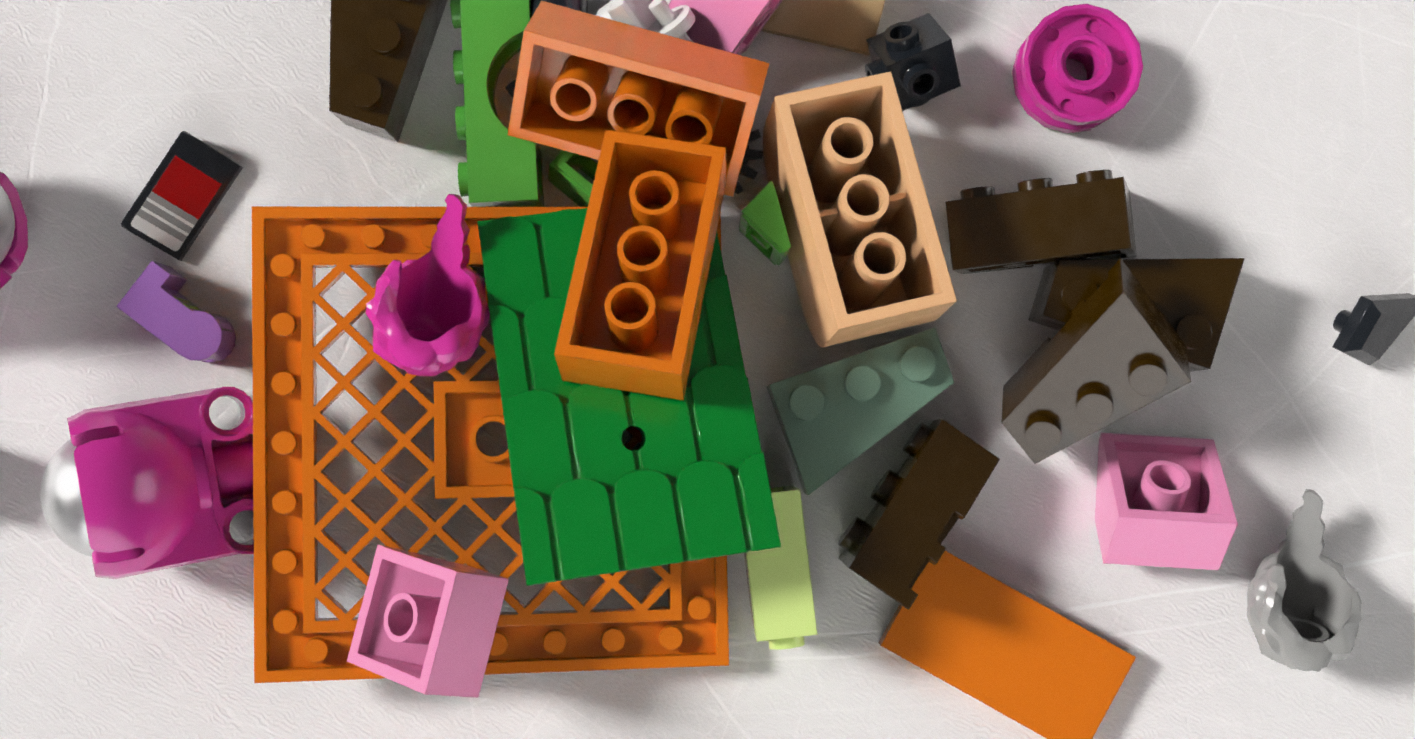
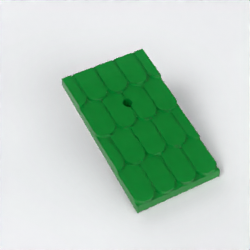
(578, 492)

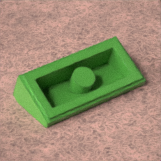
(764, 225)

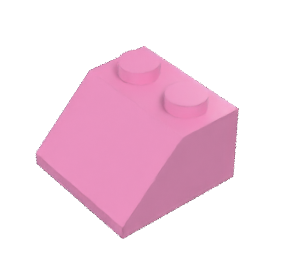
(1162, 502)
(427, 622)

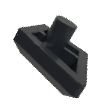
(1373, 325)

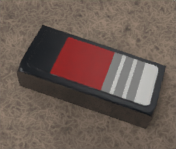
(181, 195)

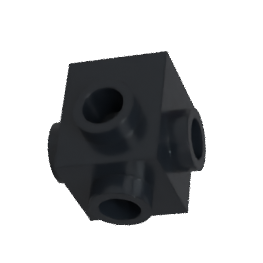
(918, 58)

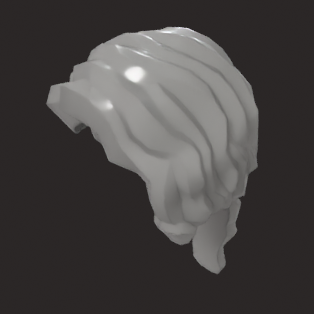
(1302, 599)

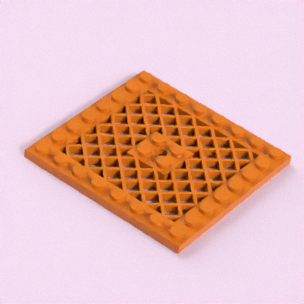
(288, 634)

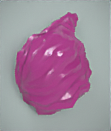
(431, 307)

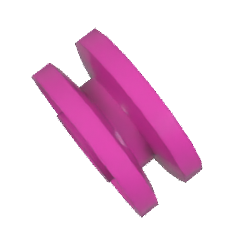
(1099, 43)

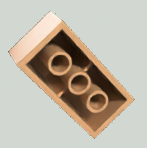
(855, 211)

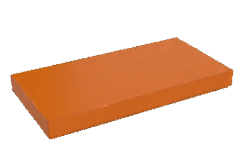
(1007, 650)

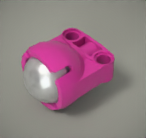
(151, 483)

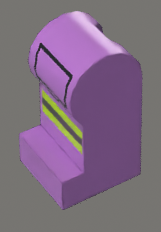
(174, 319)

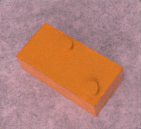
(604, 74)
(642, 265)

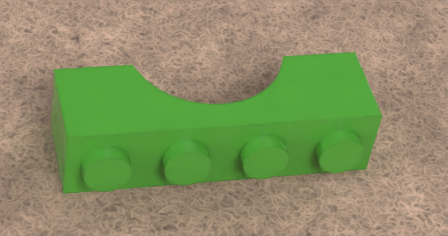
(498, 166)

